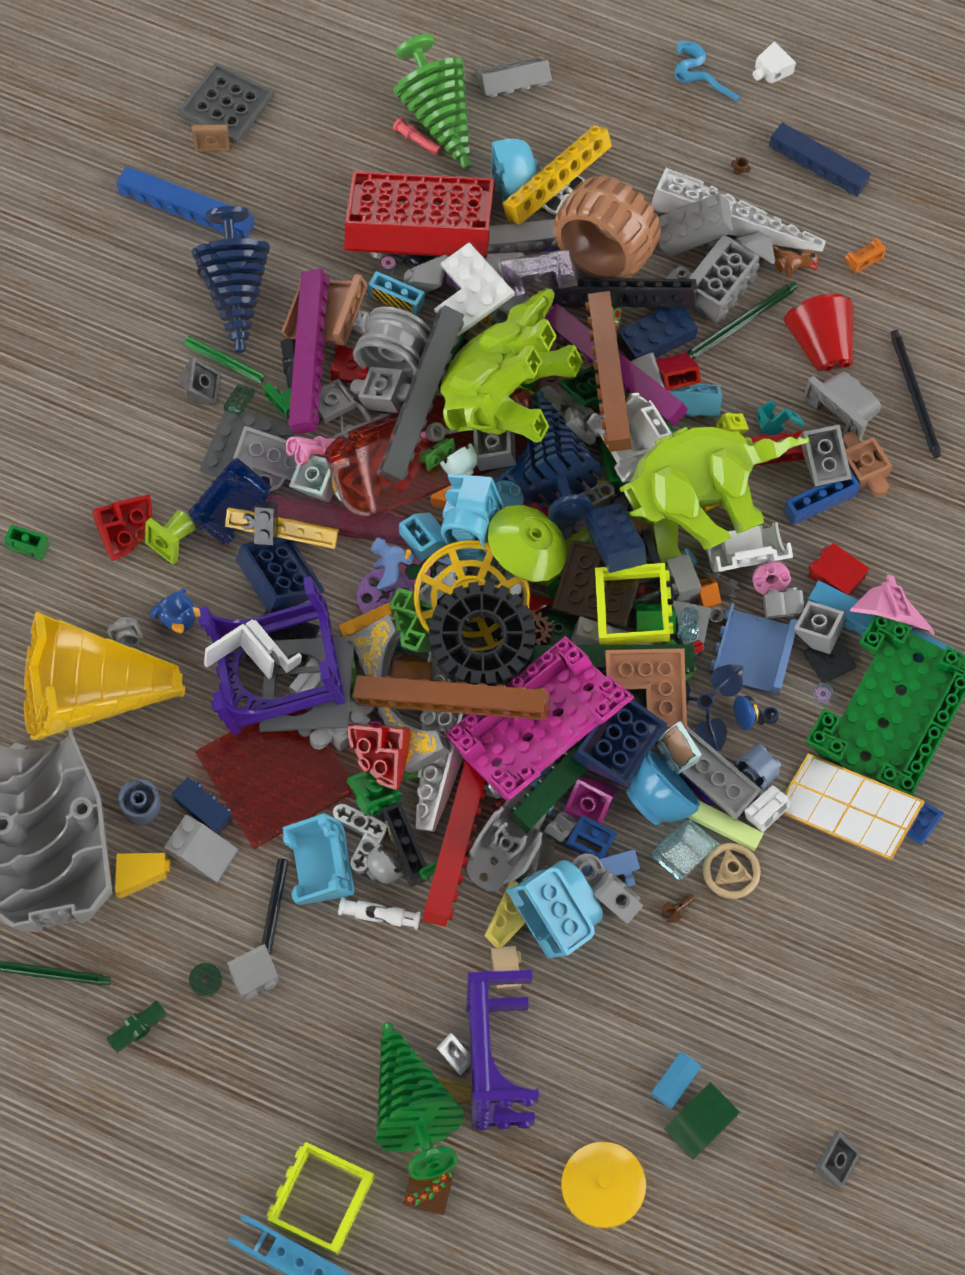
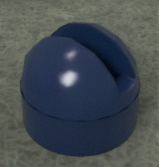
(767, 714)

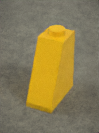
(139, 871)

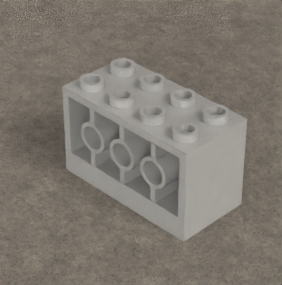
(723, 278)

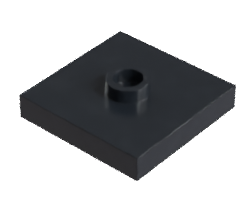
(830, 665)

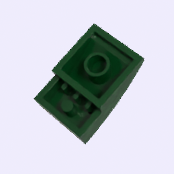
(702, 1120)

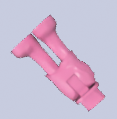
(304, 447)

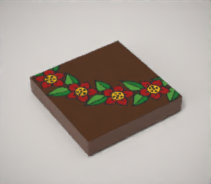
(429, 1194)

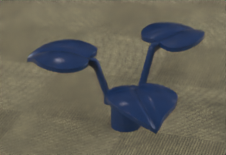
(729, 682)

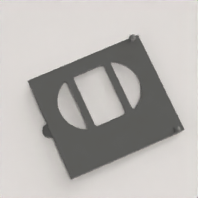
(321, 716)

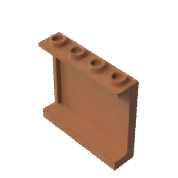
(342, 309)

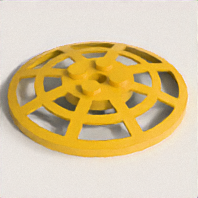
(464, 580)

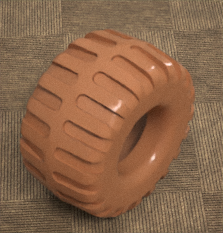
(607, 228)

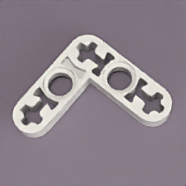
(369, 836)

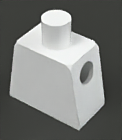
(773, 64)

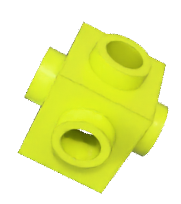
(733, 423)

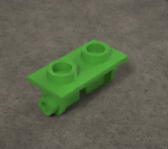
(440, 453)

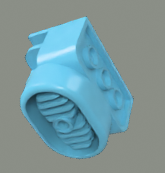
(468, 512)
(558, 908)

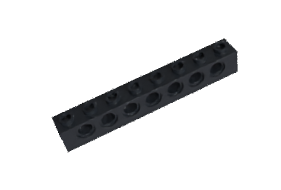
(629, 292)

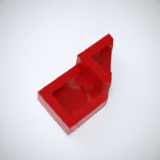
(539, 603)

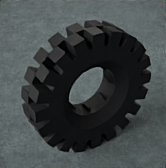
(481, 601)

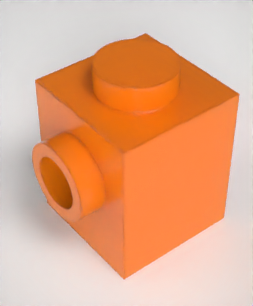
(709, 593)

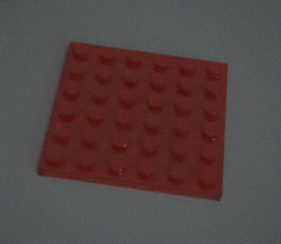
(273, 778)

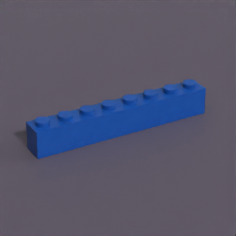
(175, 199)

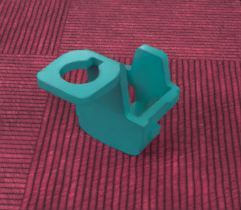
(775, 426)

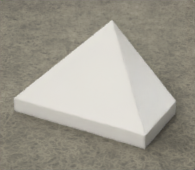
(455, 1054)

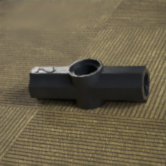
(288, 351)

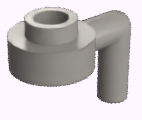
(439, 431)

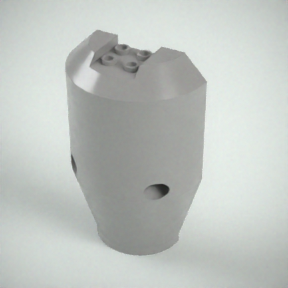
(50, 838)

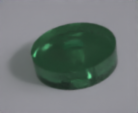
(205, 970)

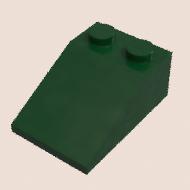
(583, 388)

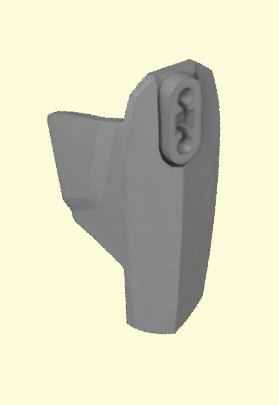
(505, 844)

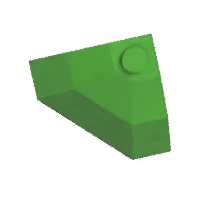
(407, 623)

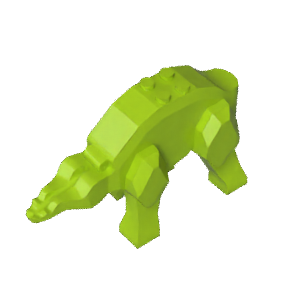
(497, 363)
(695, 472)

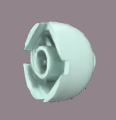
(461, 461)

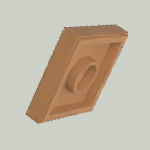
(211, 137)

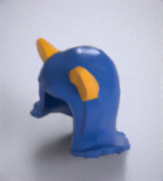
(176, 612)

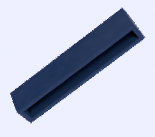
(819, 159)

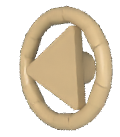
(731, 871)

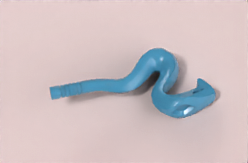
(690, 76)

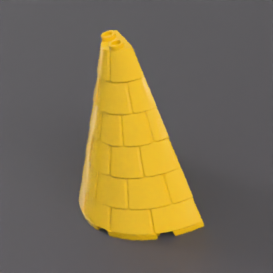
(86, 678)

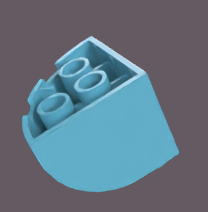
(512, 165)

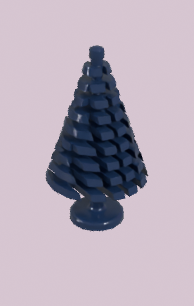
(233, 272)
(559, 465)

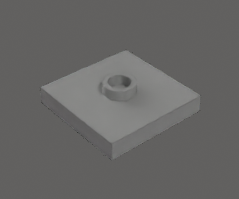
(334, 401)

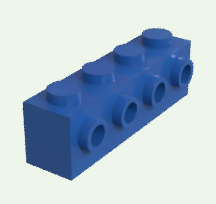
(819, 499)

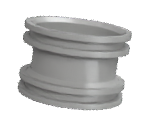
(392, 341)

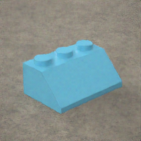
(700, 399)

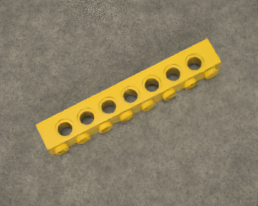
(557, 175)

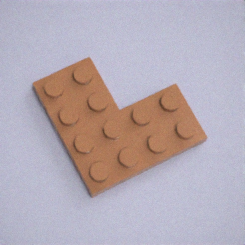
(659, 673)

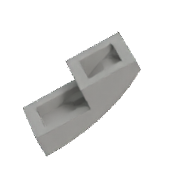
(561, 826)

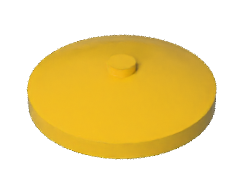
(603, 1185)

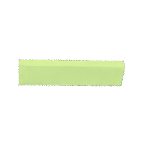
(727, 826)

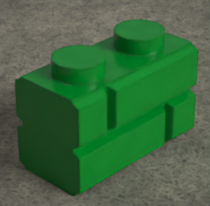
(26, 542)

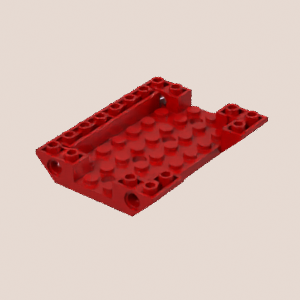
(418, 224)

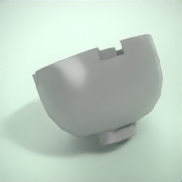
(383, 866)

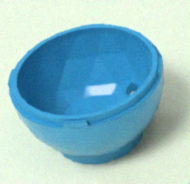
(660, 792)

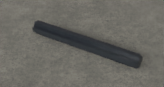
(274, 904)

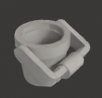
(127, 631)

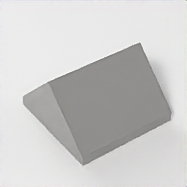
(759, 244)

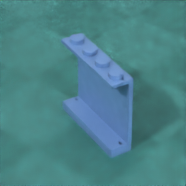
(758, 646)

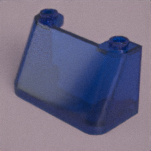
(234, 488)

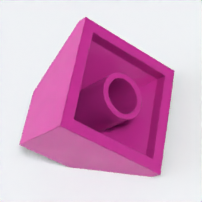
(591, 798)

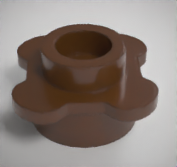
(740, 161)

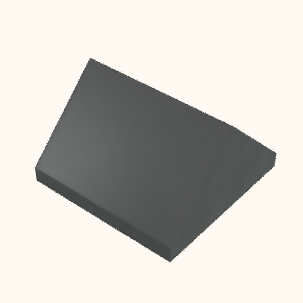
(837, 1160)

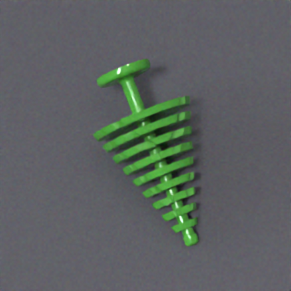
(436, 96)

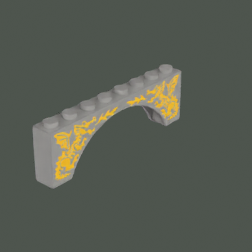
(375, 650)

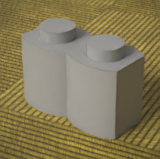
(783, 603)

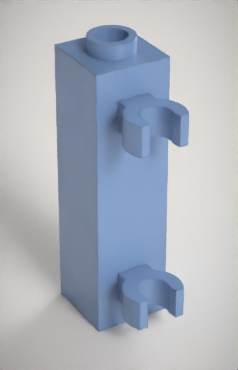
(620, 864)

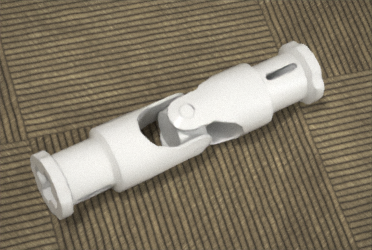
(394, 915)

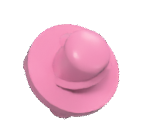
(771, 576)

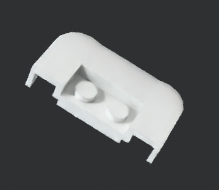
(645, 428)
(749, 549)

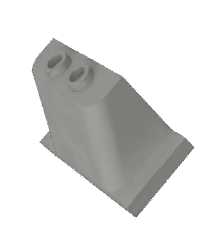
(845, 399)

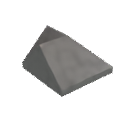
(200, 382)

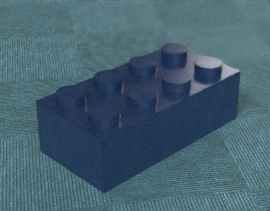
(657, 333)
(615, 537)

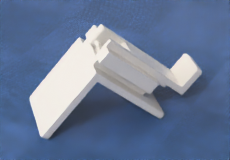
(257, 646)

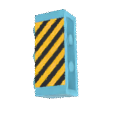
(396, 293)

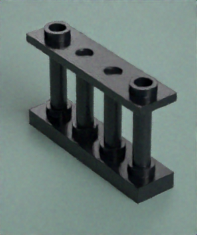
(651, 558)

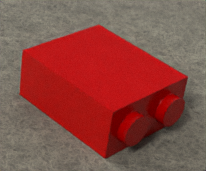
(678, 371)
(838, 569)

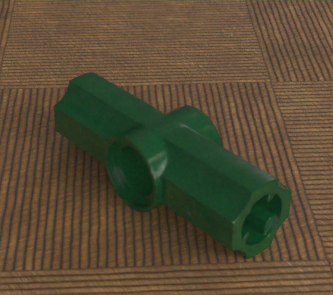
(136, 1026)

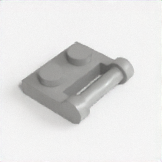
(579, 426)

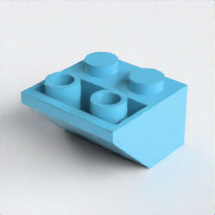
(422, 534)

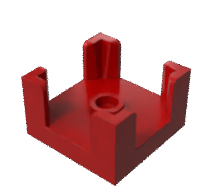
(345, 366)

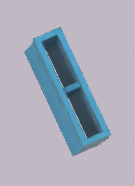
(676, 1080)

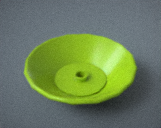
(527, 543)

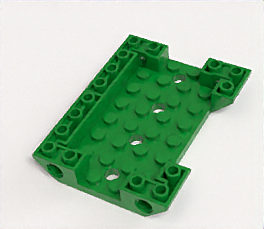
(914, 719)

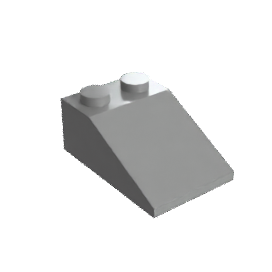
(826, 455)
(200, 849)
(253, 972)

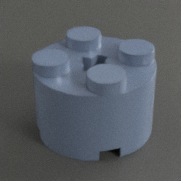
(758, 766)
(136, 792)

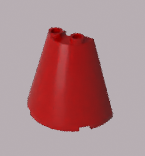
(824, 330)

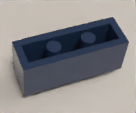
(202, 805)

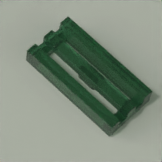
(250, 393)

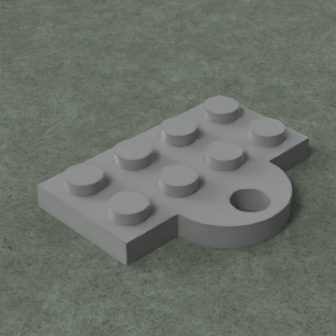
(266, 456)

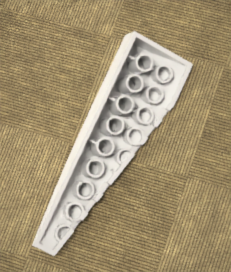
(679, 190)

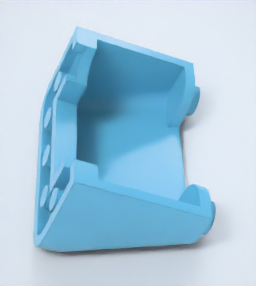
(320, 859)

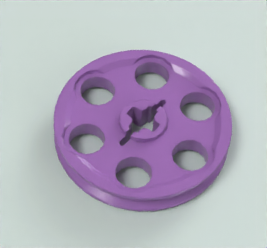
(377, 601)

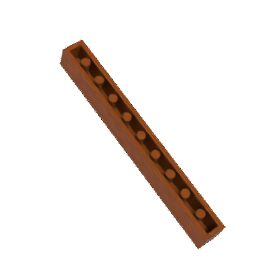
(609, 371)
(452, 697)

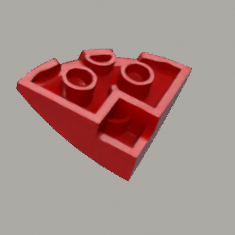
(123, 524)
(381, 751)

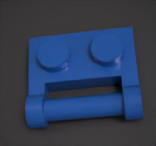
(592, 833)

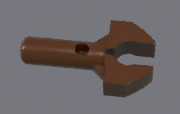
(677, 908)

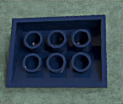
(276, 573)
(620, 743)

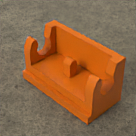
(865, 256)

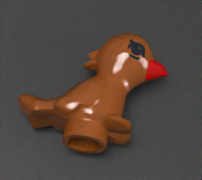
(789, 261)

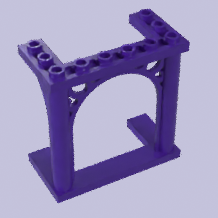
(227, 700)
(490, 1089)

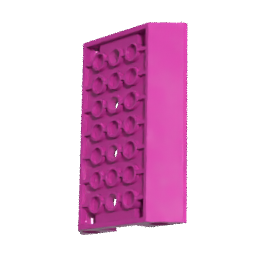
(566, 676)

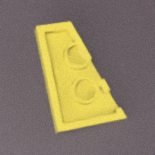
(505, 921)

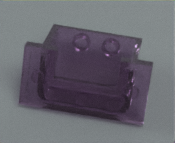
(540, 267)

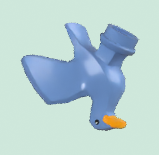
(391, 558)

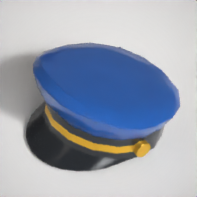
(747, 712)

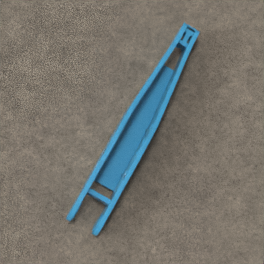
(285, 1254)

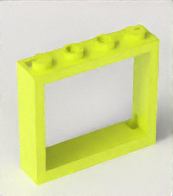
(641, 571)
(292, 1175)

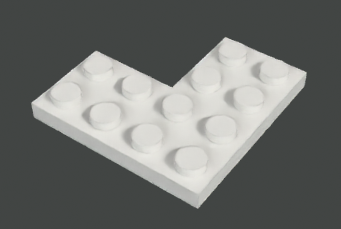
(479, 283)

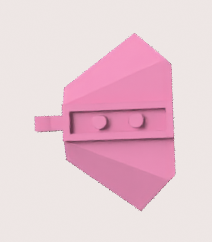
(891, 603)

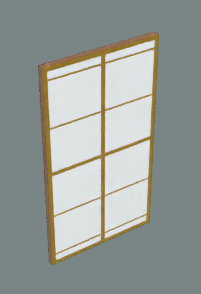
(851, 807)

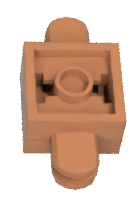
(873, 463)

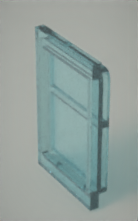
(684, 849)

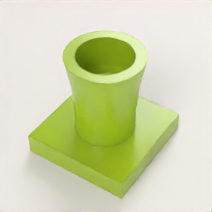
(166, 538)

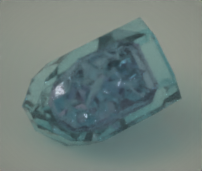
(688, 624)

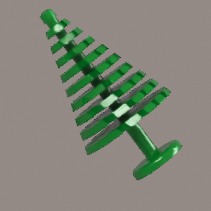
(414, 1108)

